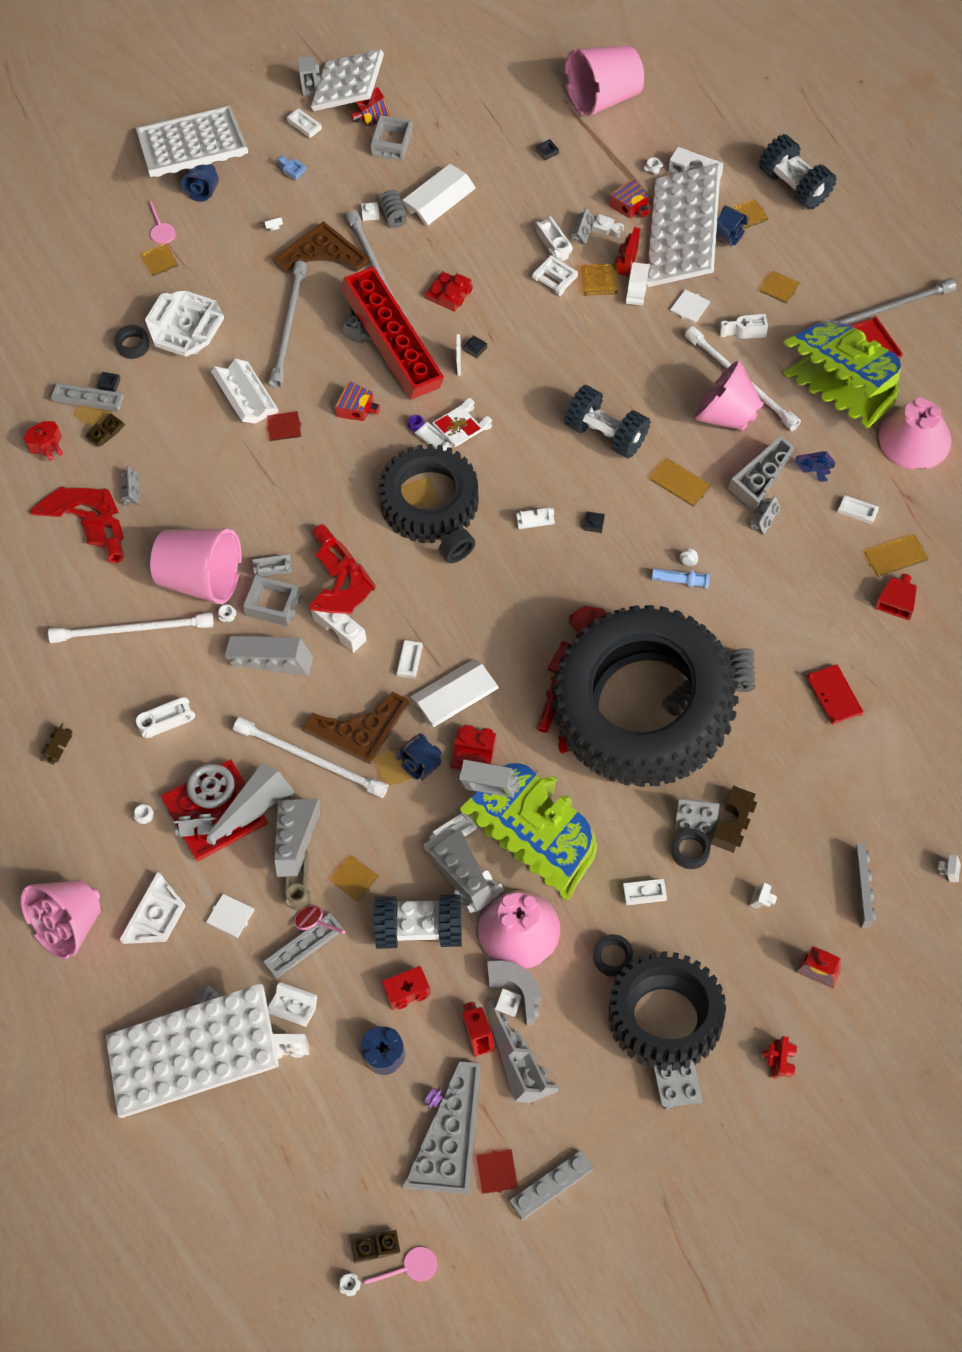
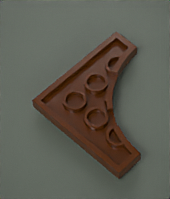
(322, 244)
(362, 734)

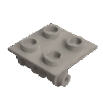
(697, 815)
(677, 1086)

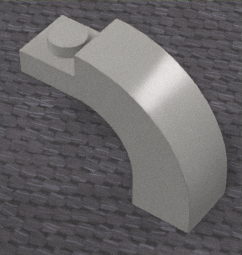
(516, 977)

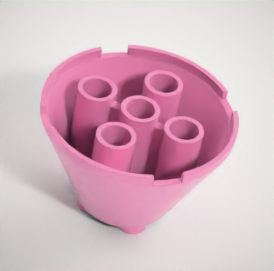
(732, 400)
(915, 435)
(60, 914)
(519, 928)

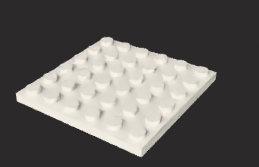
(191, 141)

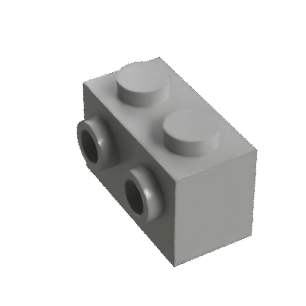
(308, 75)

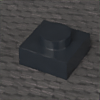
(547, 149)
(475, 346)
(108, 382)
(594, 522)

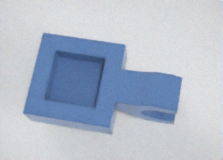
(291, 168)

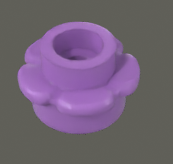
(433, 1098)

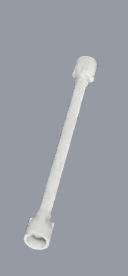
(787, 418)
(202, 620)
(373, 786)

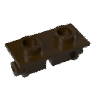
(52, 751)

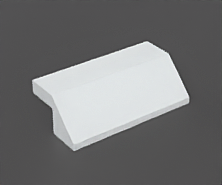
(438, 194)
(245, 391)
(454, 692)

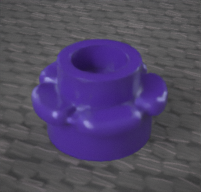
(415, 419)

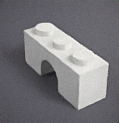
(686, 160)
(348, 631)

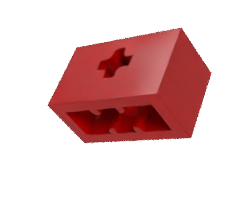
(416, 983)

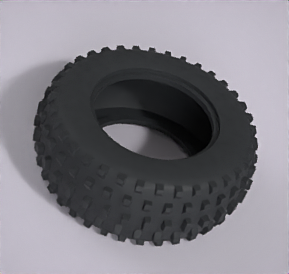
(631, 638)

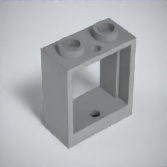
(388, 149)
(259, 584)
(489, 779)

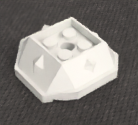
(183, 322)

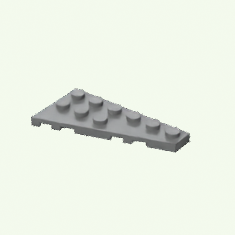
(448, 1145)

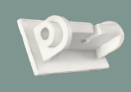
(535, 518)

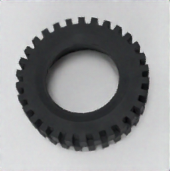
(432, 522)
(673, 975)

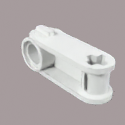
(553, 238)
(164, 717)

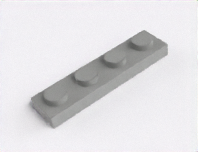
(87, 397)
(865, 894)
(301, 947)
(551, 1185)

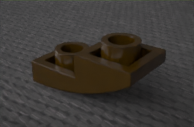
(105, 431)
(375, 1246)

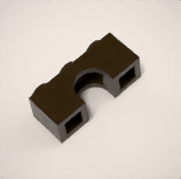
(729, 833)

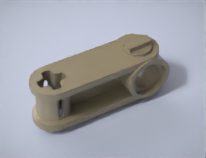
(298, 886)

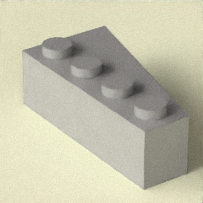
(759, 475)
(270, 654)
(294, 829)
(458, 865)

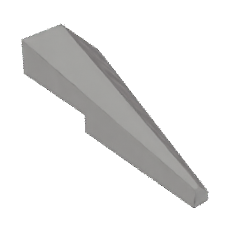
(255, 798)
(524, 1075)

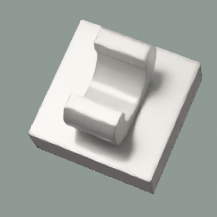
(950, 868)
(762, 896)

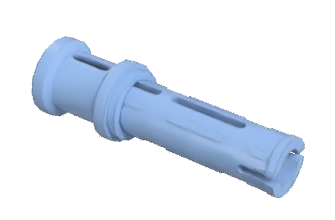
(691, 578)

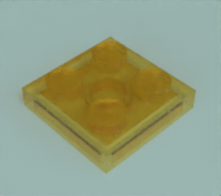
(599, 279)

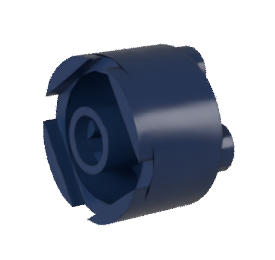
(200, 182)
(730, 225)
(419, 757)
(393, 1055)

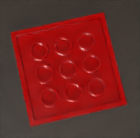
(181, 805)

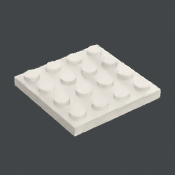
(347, 80)

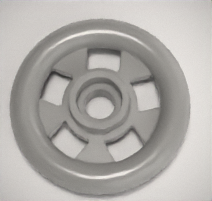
(220, 798)

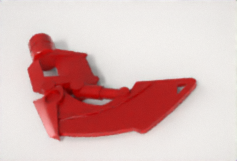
(102, 502)
(360, 582)

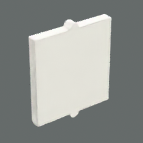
(690, 306)
(458, 355)
(230, 916)

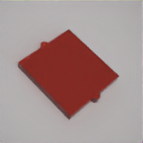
(284, 426)
(497, 1172)

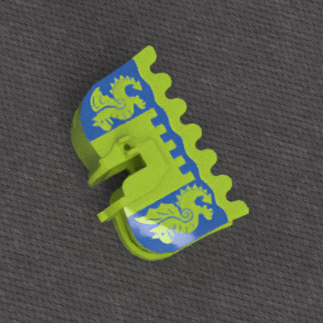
(847, 369)
(555, 847)

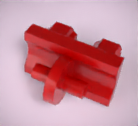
(777, 1057)

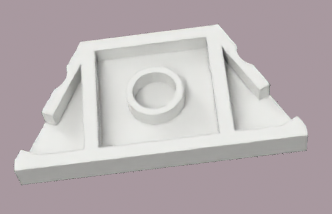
(155, 914)

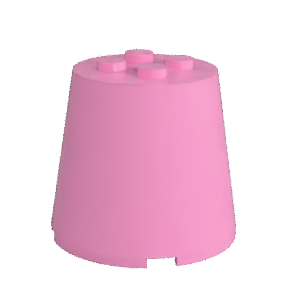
(602, 77)
(197, 562)

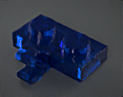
(818, 462)

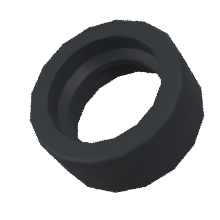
(132, 331)
(457, 545)
(691, 834)
(615, 940)

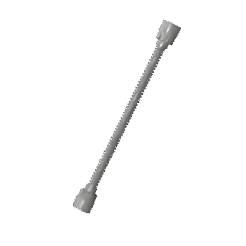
(355, 222)
(943, 287)
(277, 377)

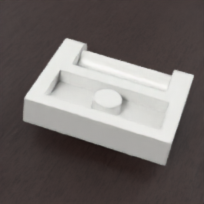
(558, 271)
(294, 1045)

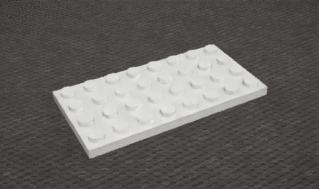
(684, 225)
(191, 1050)

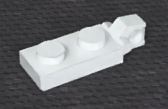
(461, 821)

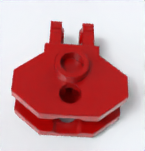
(45, 440)
(584, 616)

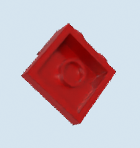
(628, 252)
(449, 290)
(473, 746)

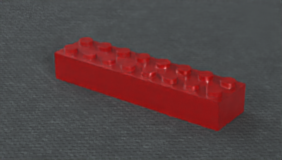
(392, 333)

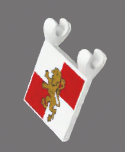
(460, 425)

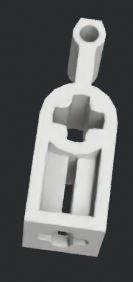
(637, 284)
(746, 327)

